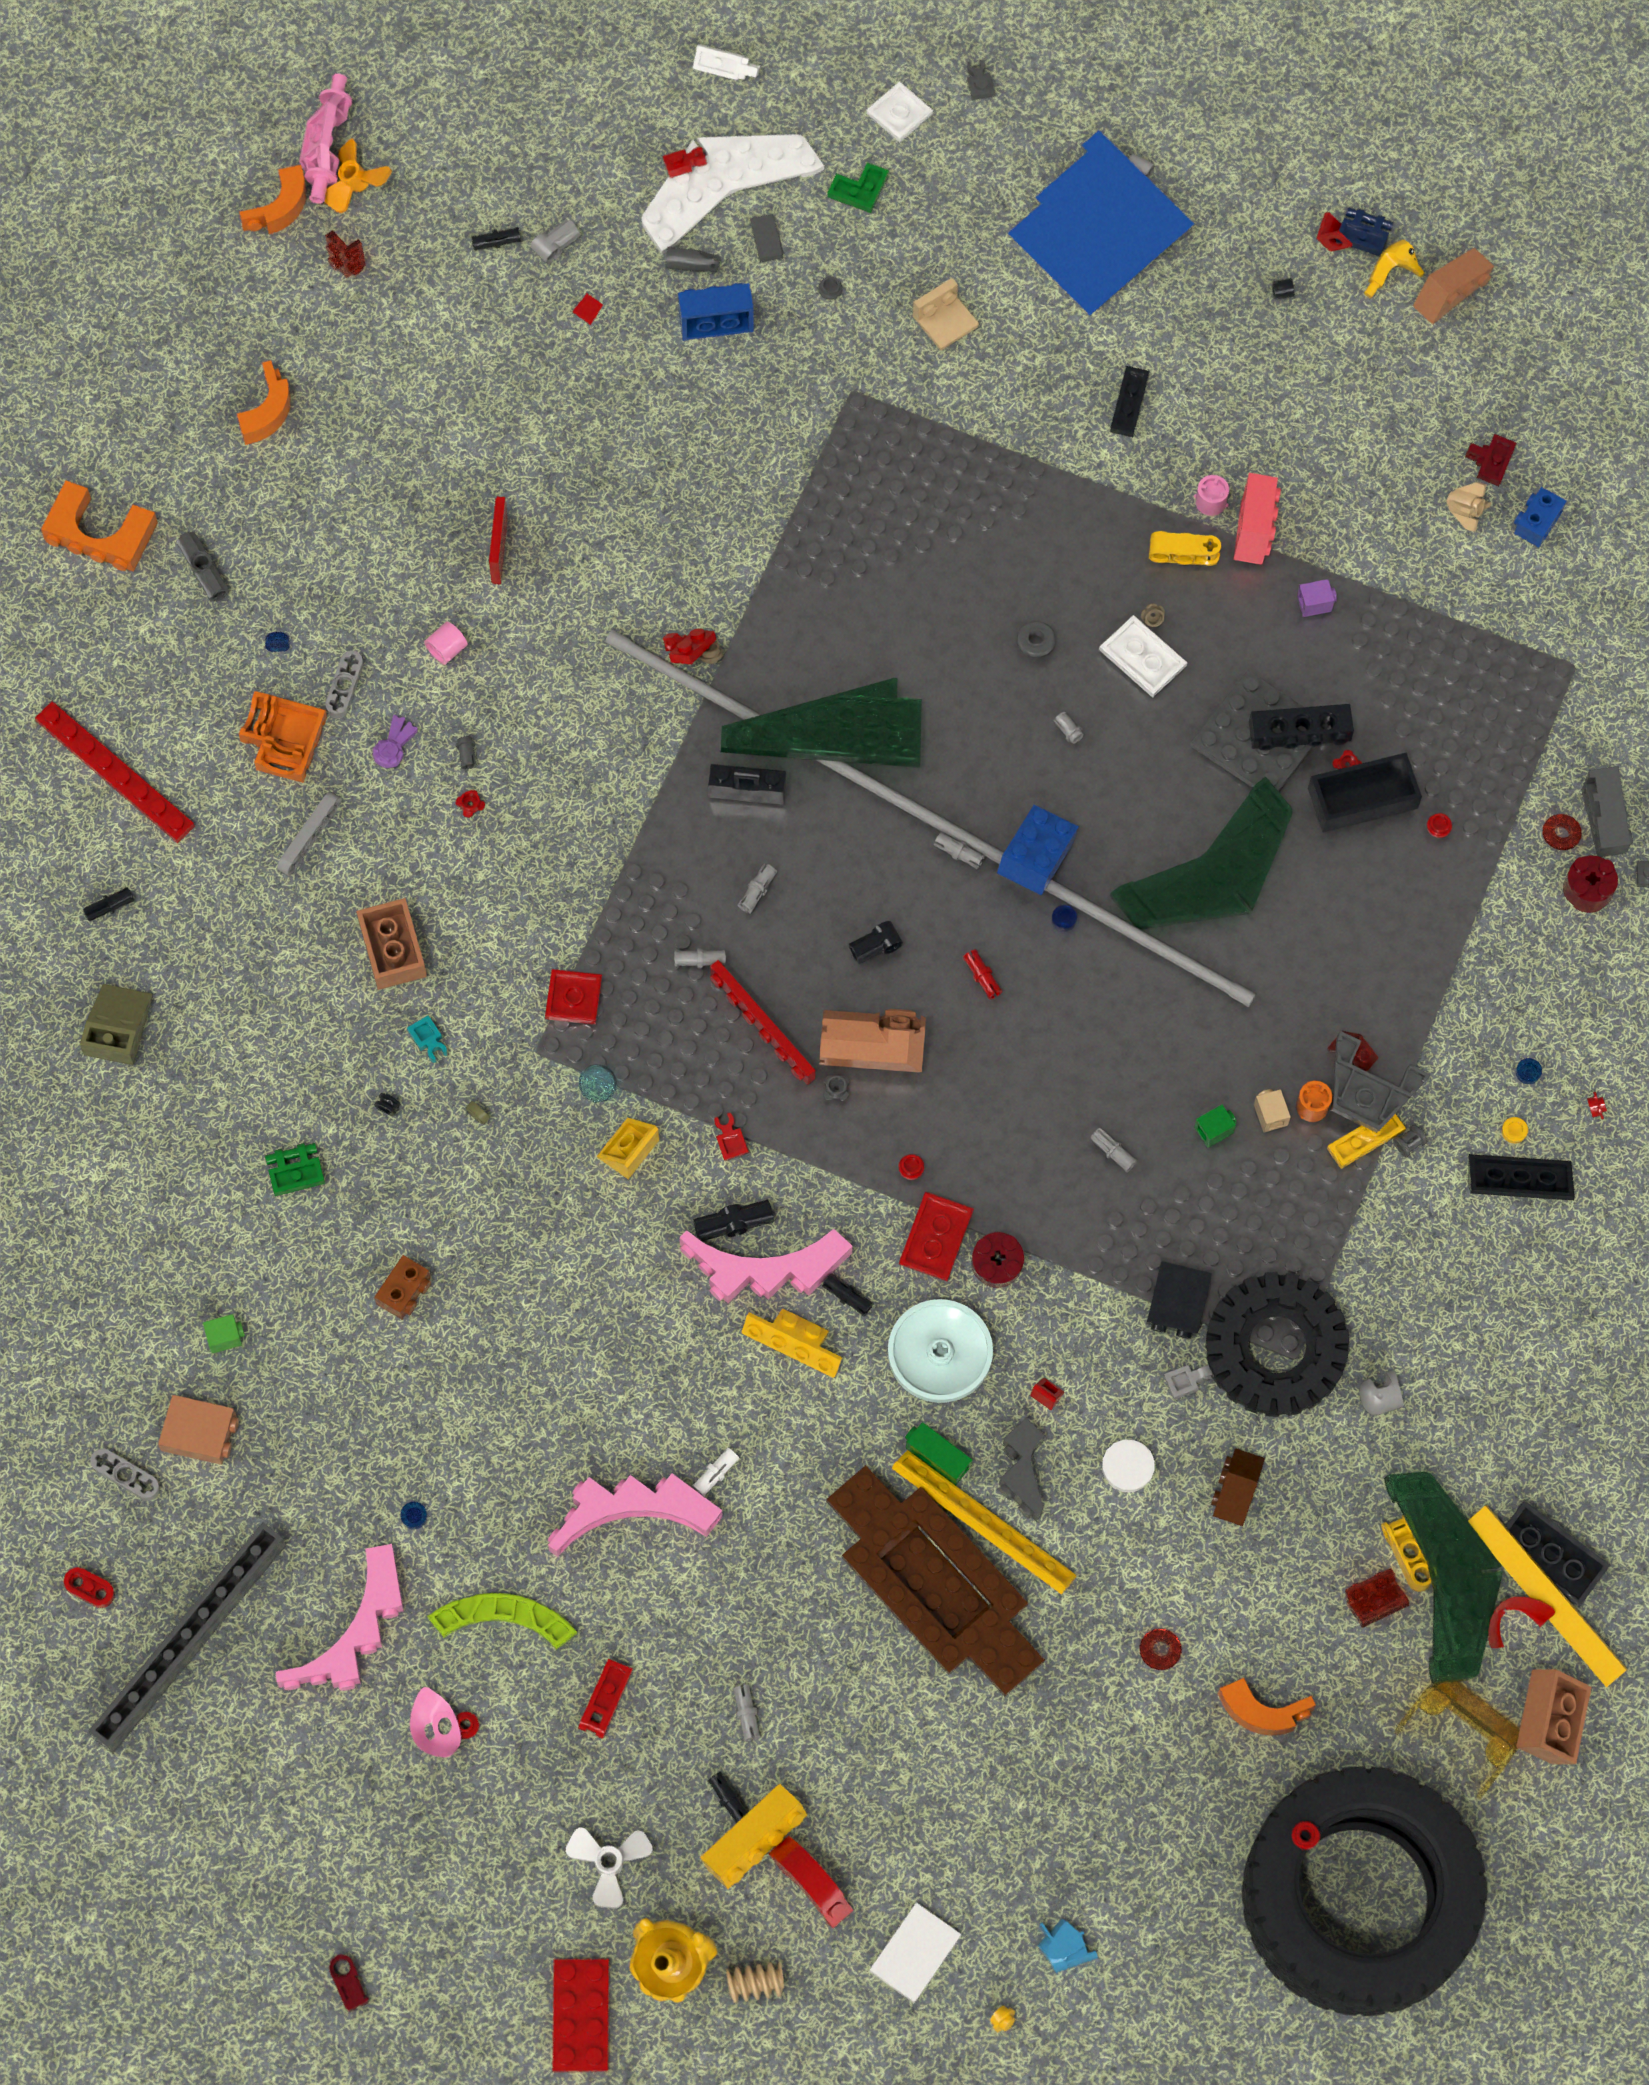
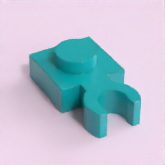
(426, 1036)

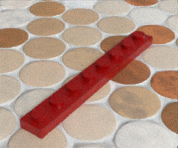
(114, 772)

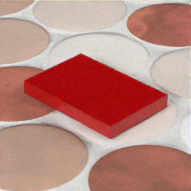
(498, 540)
(936, 1236)

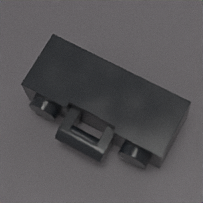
(747, 784)

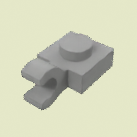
(1183, 1381)

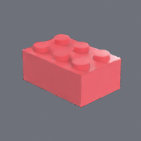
(1256, 518)

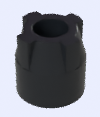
(1283, 288)

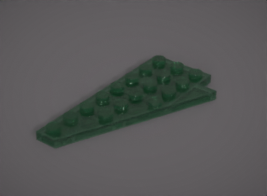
(849, 726)

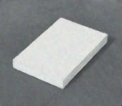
(1143, 656)
(915, 1953)

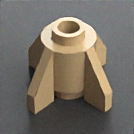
(1467, 503)

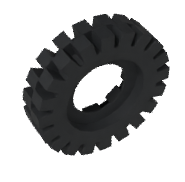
(1279, 1297)

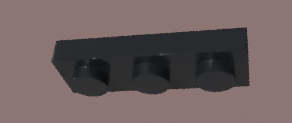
(1129, 401)

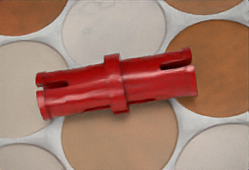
(982, 974)

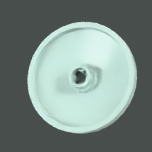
(940, 1351)

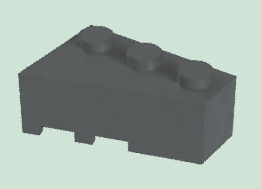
(1606, 811)

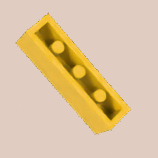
(753, 1836)

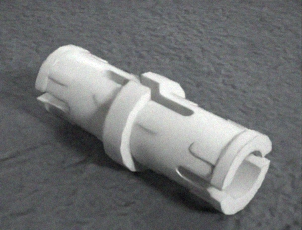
(715, 1472)

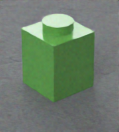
(223, 1333)

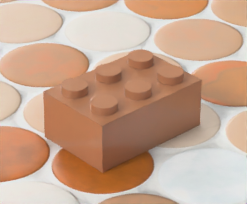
(391, 943)
(1554, 1716)

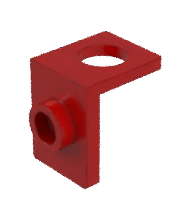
(1330, 232)

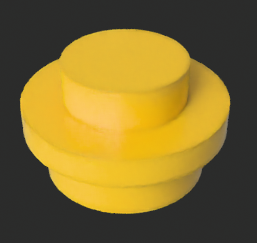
(1003, 2019)

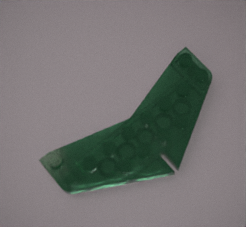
(1209, 884)
(1454, 1556)

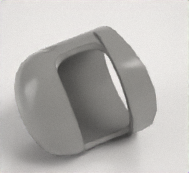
(1381, 1399)

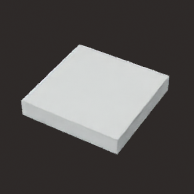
(899, 111)

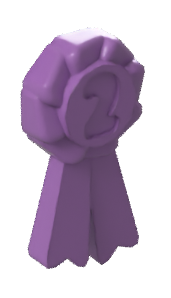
(389, 752)

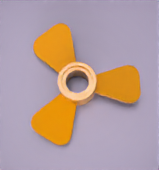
(352, 178)

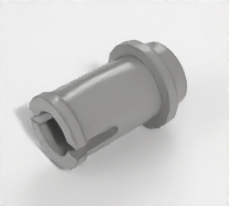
(1069, 728)

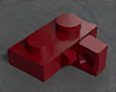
(1492, 458)

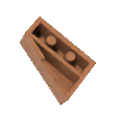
(1452, 284)

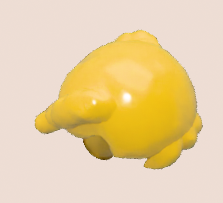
(669, 1958)

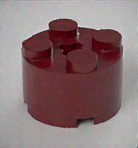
(1592, 870)
(1008, 1249)

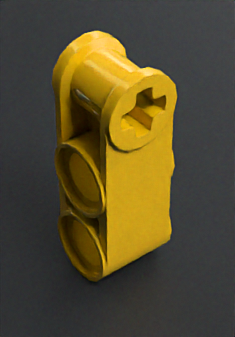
(1184, 548)
(1400, 1538)

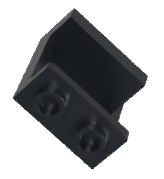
(1178, 1300)

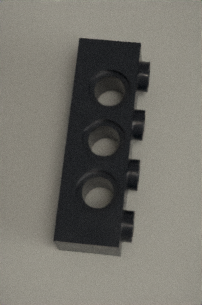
(1336, 716)

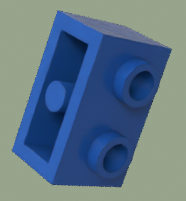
(1539, 517)

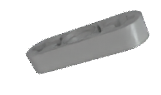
(342, 674)
(112, 1459)

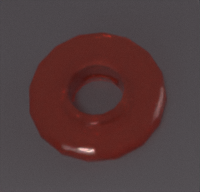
(1566, 822)
(1160, 1662)

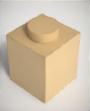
(1271, 1110)

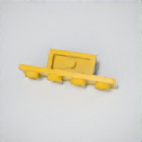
(794, 1338)

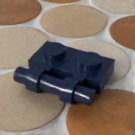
(1363, 236)

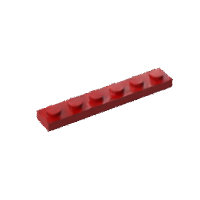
(767, 1029)

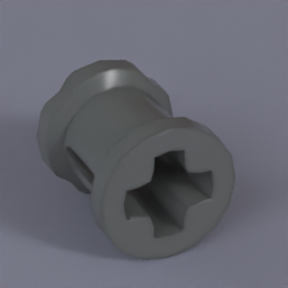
(1418, 1137)

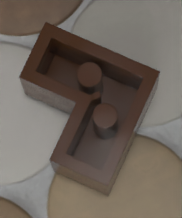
(1239, 1483)

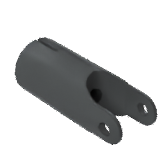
(690, 260)

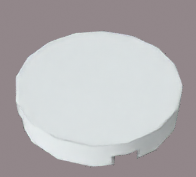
(1128, 1465)

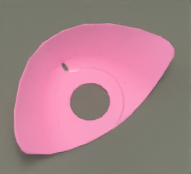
(431, 1708)

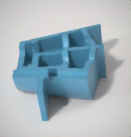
(1064, 1946)

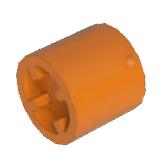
(1314, 1101)

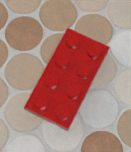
(580, 2015)

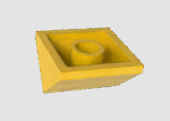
(629, 1146)

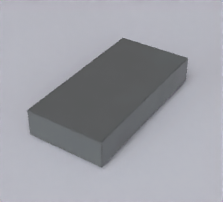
(766, 238)

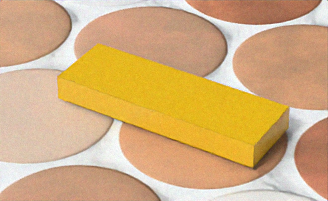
(1362, 1141)

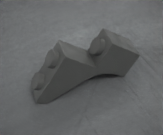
(1020, 1480)

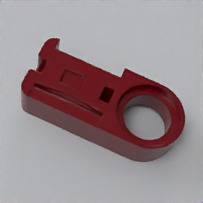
(348, 1985)

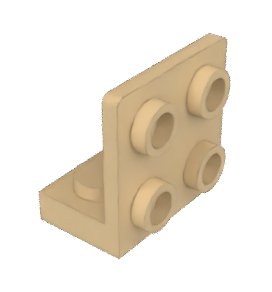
(943, 315)

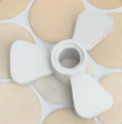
(585, 1848)

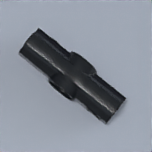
(733, 1220)

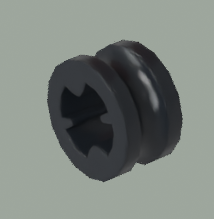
(387, 1104)

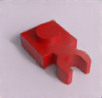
(682, 162)
(731, 1141)

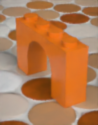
(120, 549)

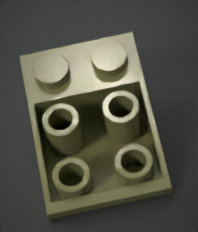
(116, 1024)

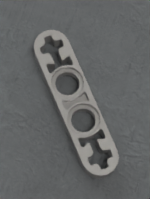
(309, 833)

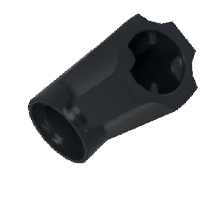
(881, 940)

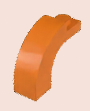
(284, 209)
(271, 414)
(1259, 1718)

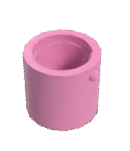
(1212, 495)
(445, 643)

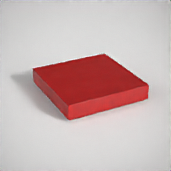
(573, 996)

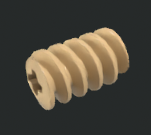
(755, 1982)

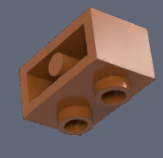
(403, 1287)

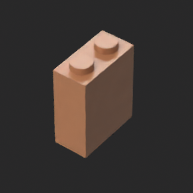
(198, 1430)

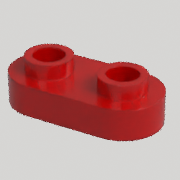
(91, 1586)

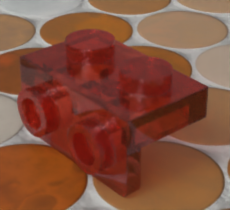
(345, 258)
(1375, 1598)

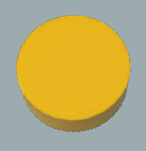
(1514, 1130)

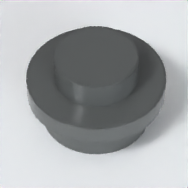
(830, 288)

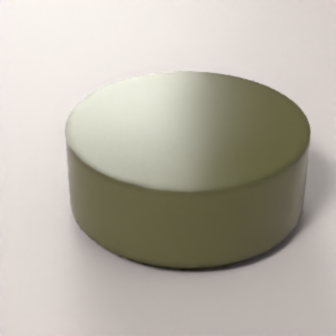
(477, 1113)

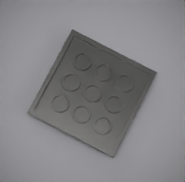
(1228, 739)

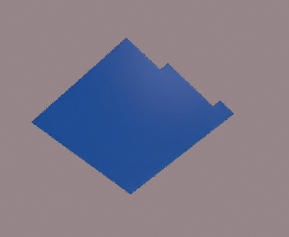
(1099, 224)

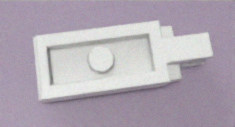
(724, 63)

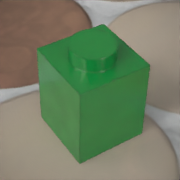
(1215, 1125)

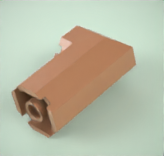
(873, 1040)

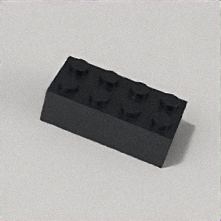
(1364, 792)

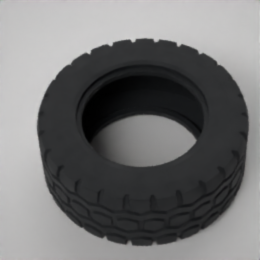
(1433, 1838)

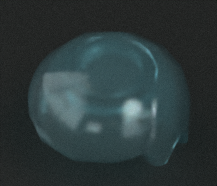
(598, 1083)

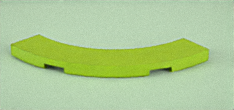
(503, 1608)

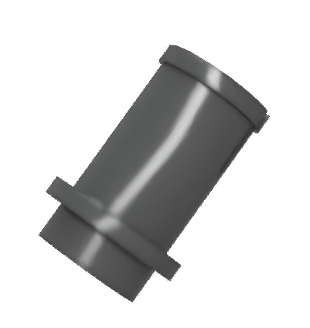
(466, 750)

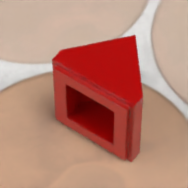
(1046, 1393)

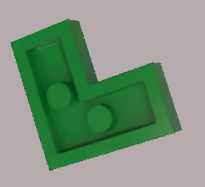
(860, 193)

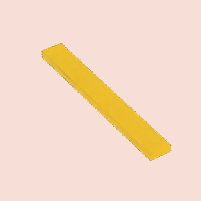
(984, 1522)
(1541, 1587)

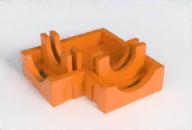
(284, 733)

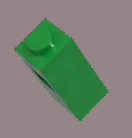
(938, 1453)

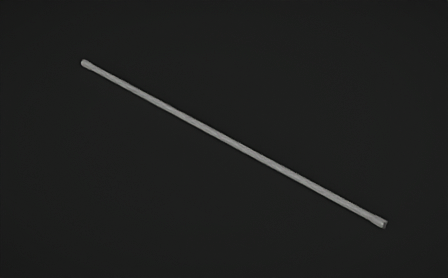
(1234, 990)

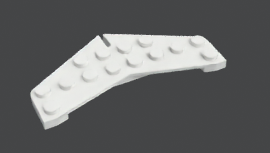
(731, 166)

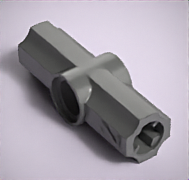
(209, 576)

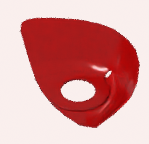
(1535, 1609)

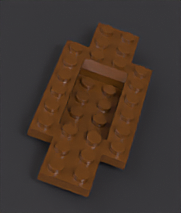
(926, 1588)

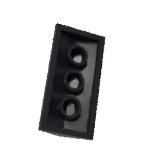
(1520, 1177)
(1558, 1553)

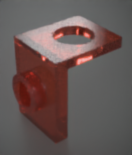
(1364, 1057)

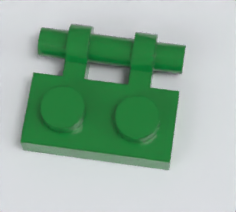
(296, 1175)

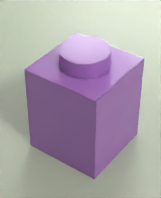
(1316, 597)

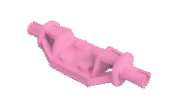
(315, 157)

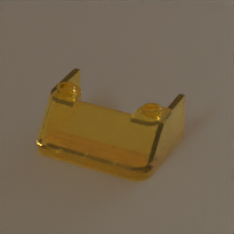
(1478, 1715)

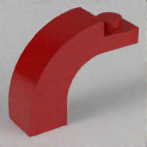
(812, 1880)

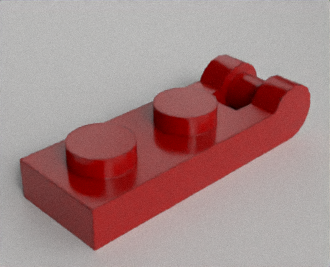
(605, 1697)

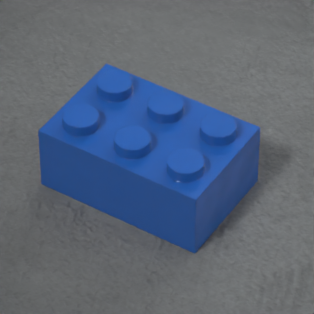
(715, 311)
(1037, 850)

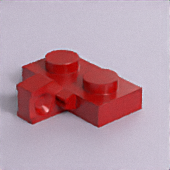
(689, 647)

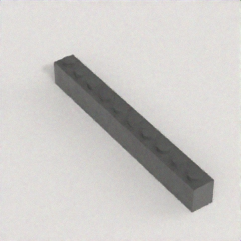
(187, 1638)

